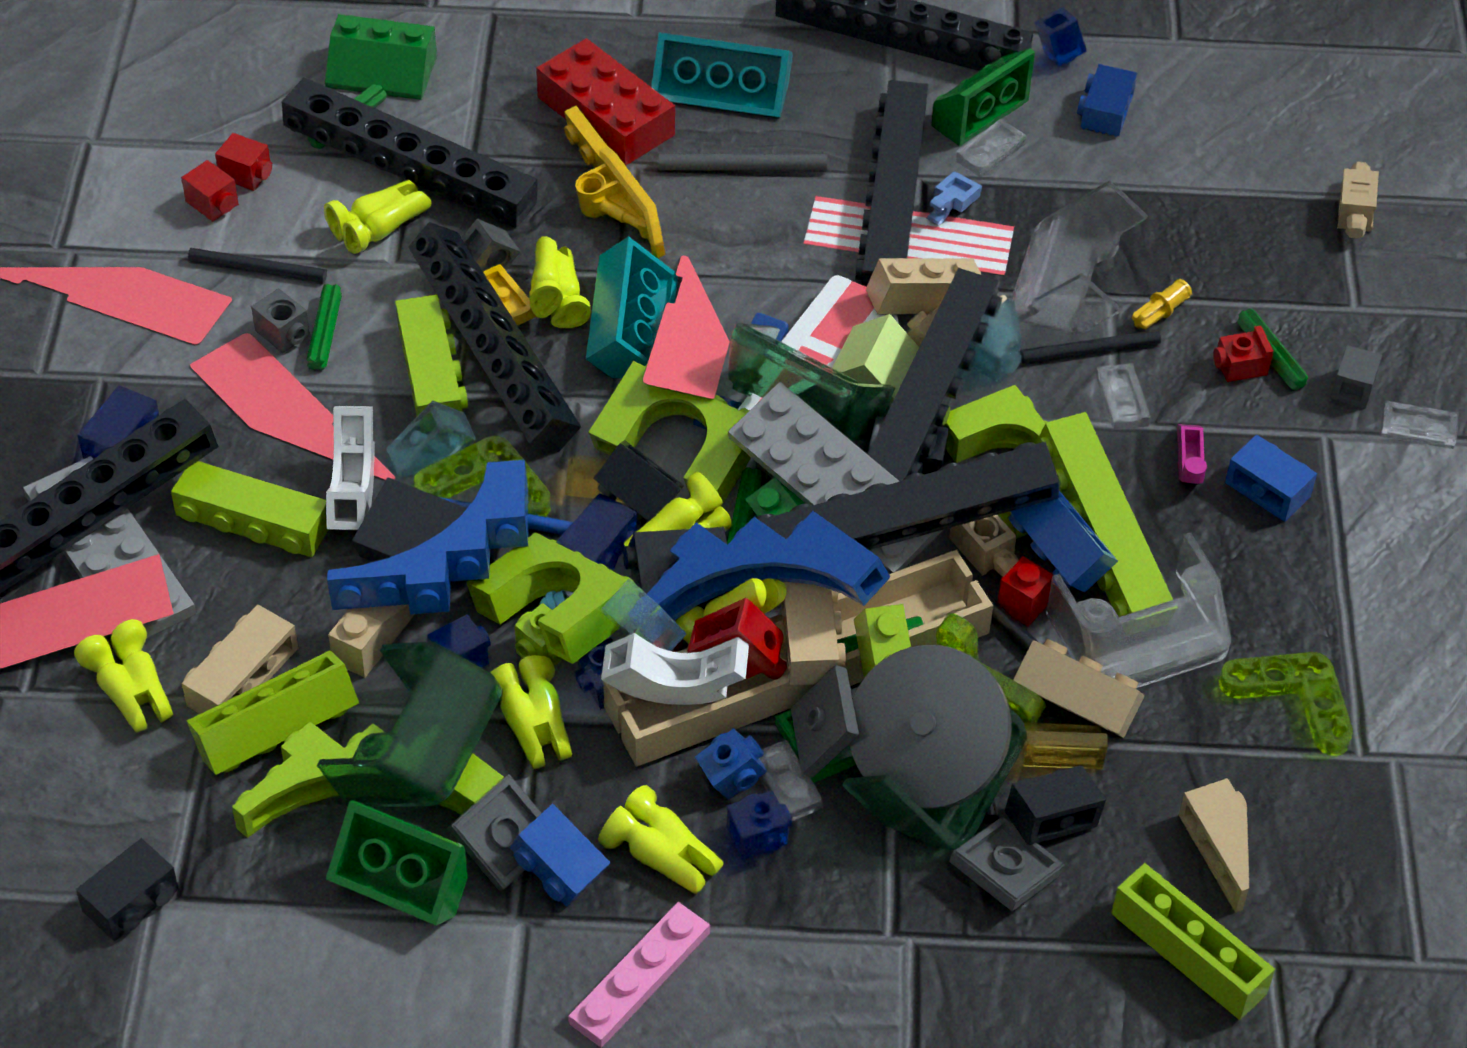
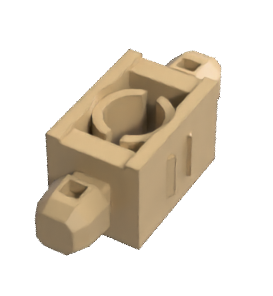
(1358, 199)
(986, 544)

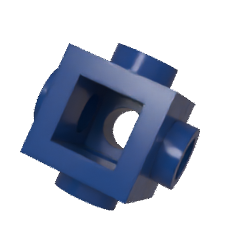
(732, 763)

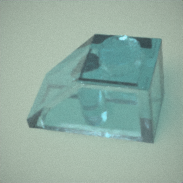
(1002, 345)
(430, 438)
(639, 614)

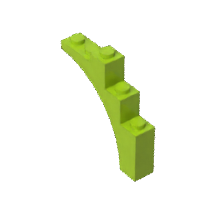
(301, 781)

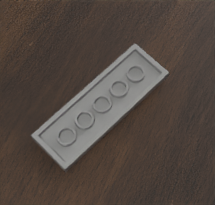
(815, 460)
(114, 545)

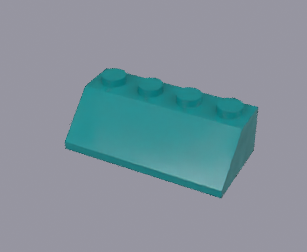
(721, 74)
(627, 307)

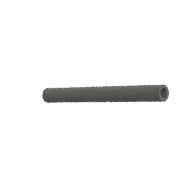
(742, 162)

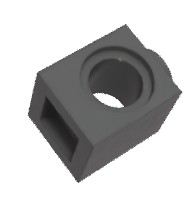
(490, 245)
(280, 320)
(1356, 376)

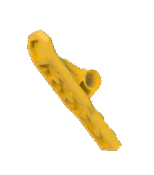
(610, 185)

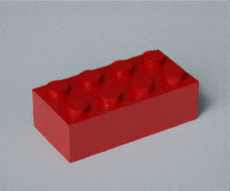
(613, 99)

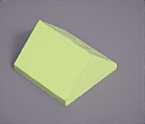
(877, 353)

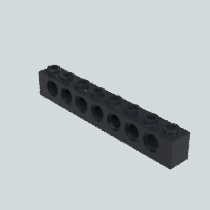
(912, 28)
(410, 152)
(494, 338)
(101, 490)

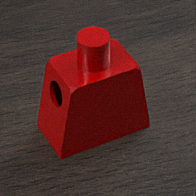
(749, 624)

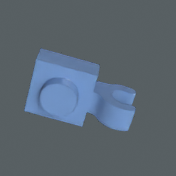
(953, 192)

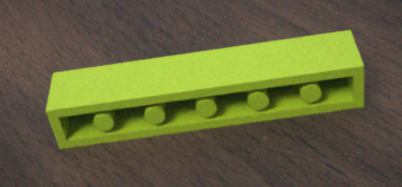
(1098, 498)

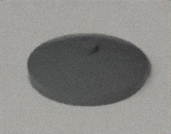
(932, 724)

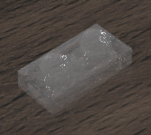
(990, 148)
(1123, 396)
(1419, 424)
(788, 782)

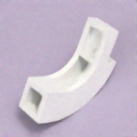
(353, 468)
(672, 676)

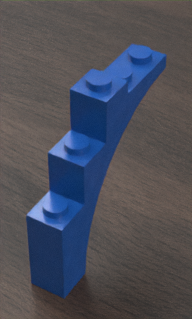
(458, 553)
(811, 555)

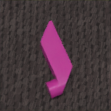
(1191, 453)

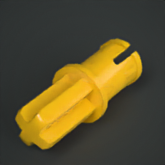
(1161, 304)

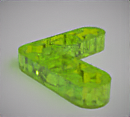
(477, 457)
(961, 635)
(1307, 685)

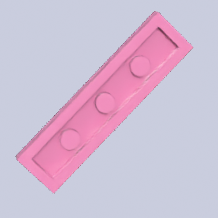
(639, 974)

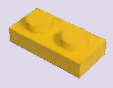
(510, 294)

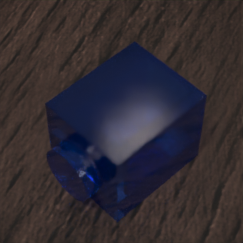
(1060, 36)
(464, 639)

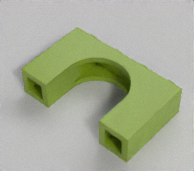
(638, 405)
(991, 423)
(546, 566)

